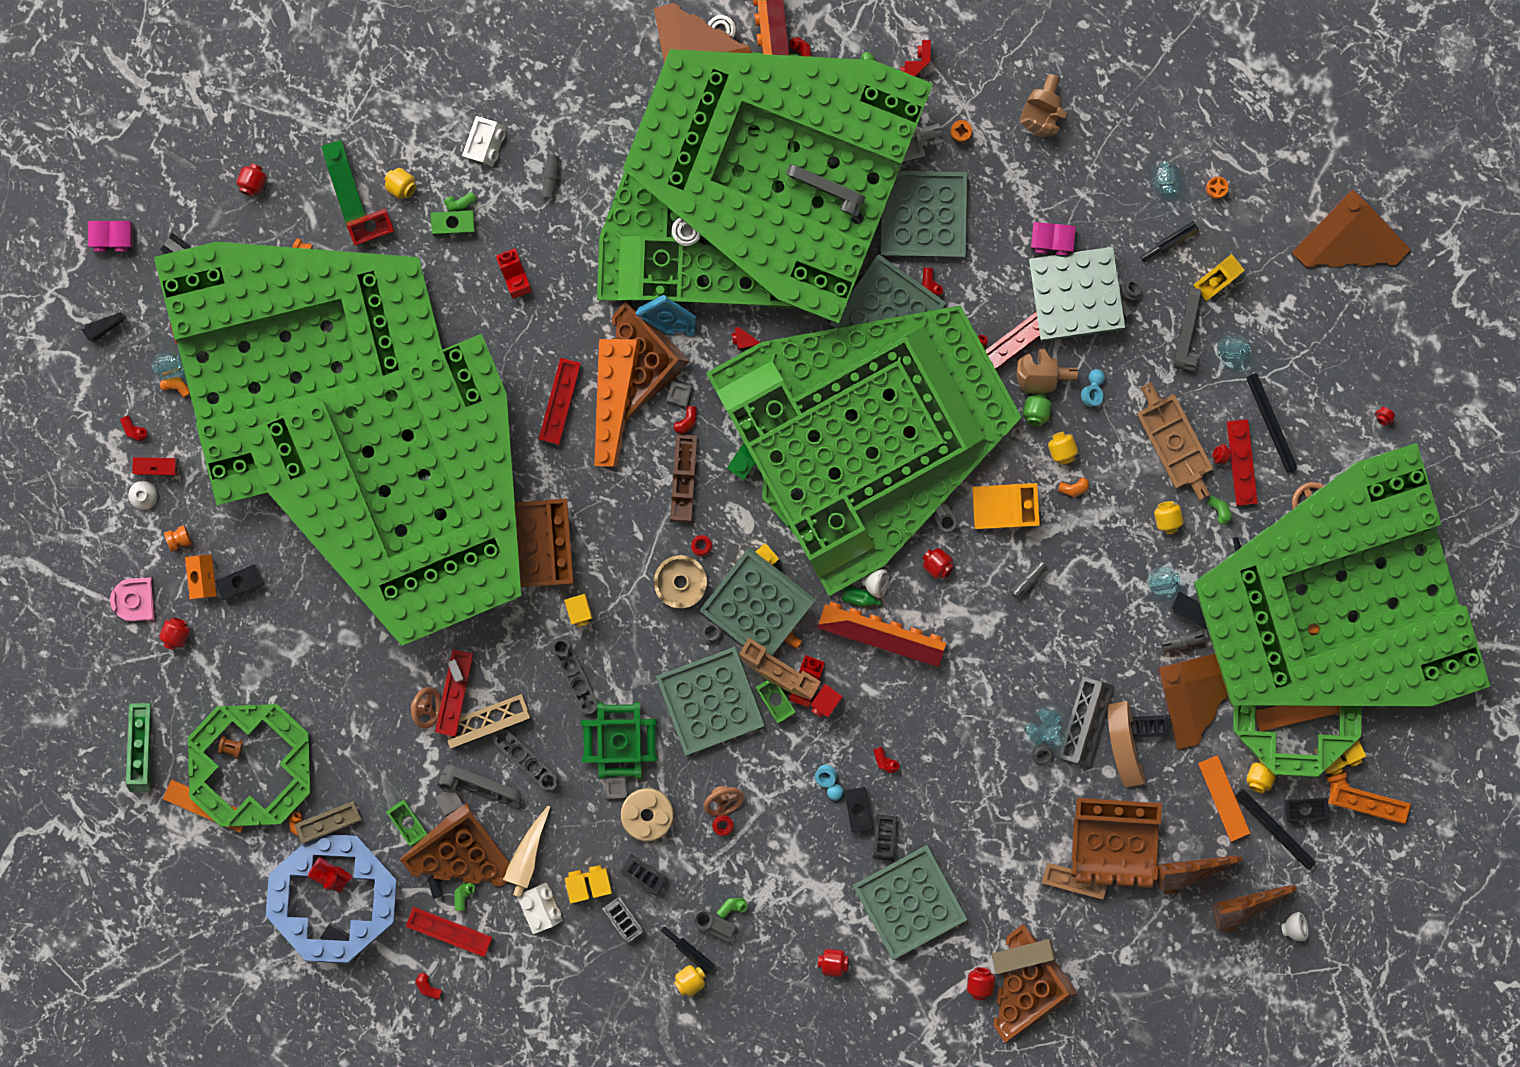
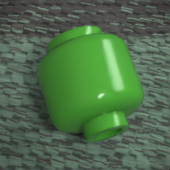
(1037, 410)

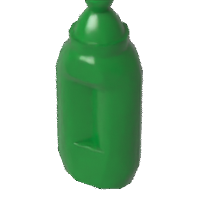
(859, 597)

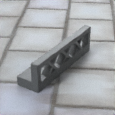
(1090, 723)

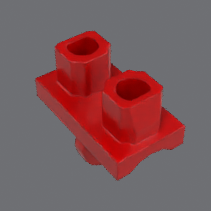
(329, 875)

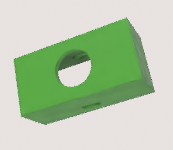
(465, 225)
(780, 711)
(411, 834)

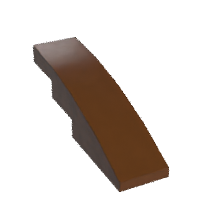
(683, 478)

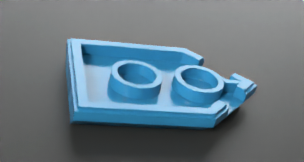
(667, 316)

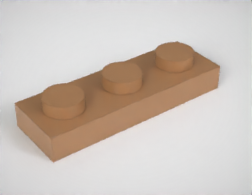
(1061, 877)

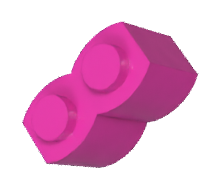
(110, 235)
(1053, 237)

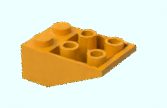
(1005, 506)

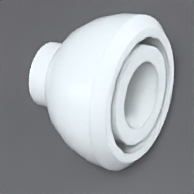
(723, 23)
(684, 233)
(143, 495)
(876, 582)
(1296, 927)

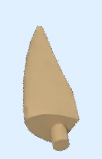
(524, 859)

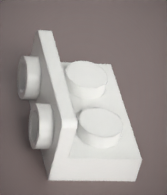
(484, 141)

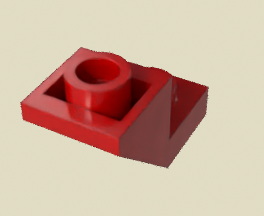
(916, 67)
(513, 273)
(743, 339)
(812, 667)

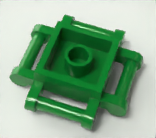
(619, 740)

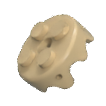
(674, 567)
(647, 799)

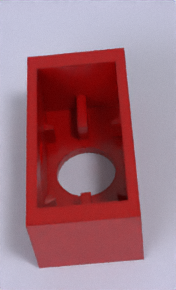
(360, 234)
(146, 466)

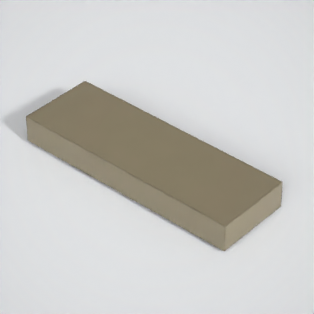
(328, 822)
(1023, 956)

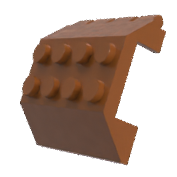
(543, 542)
(1115, 842)

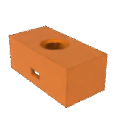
(203, 586)

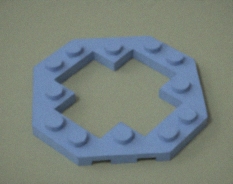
(361, 932)

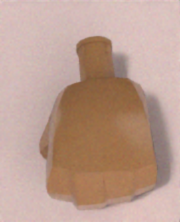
(1043, 109)
(1042, 377)

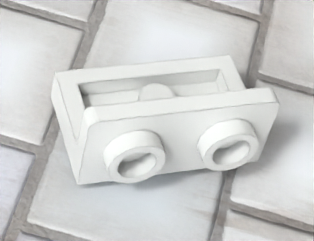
(540, 908)

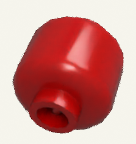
(251, 180)
(938, 563)
(174, 633)
(833, 963)
(980, 983)

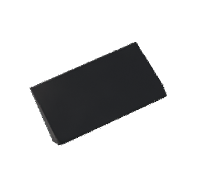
(1188, 609)

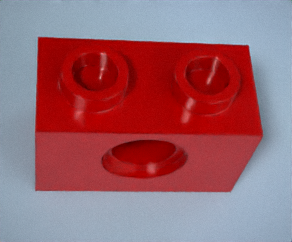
(825, 701)

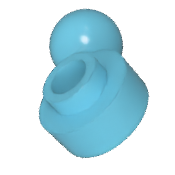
(1096, 378)
(835, 791)

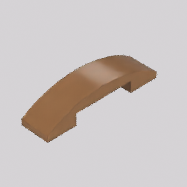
(778, 672)
(1123, 744)

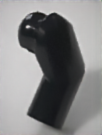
(434, 885)

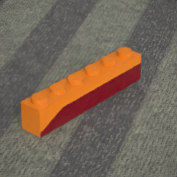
(772, 27)
(882, 635)

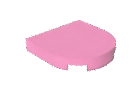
(133, 599)

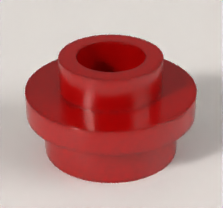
(1385, 416)
(1221, 454)
(706, 540)
(722, 831)

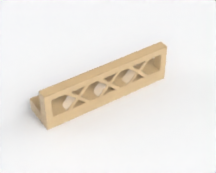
(495, 726)

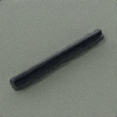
(1271, 422)
(1275, 829)

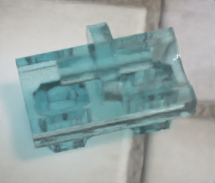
(1047, 728)

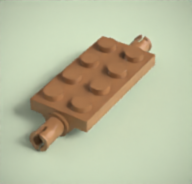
(1174, 441)

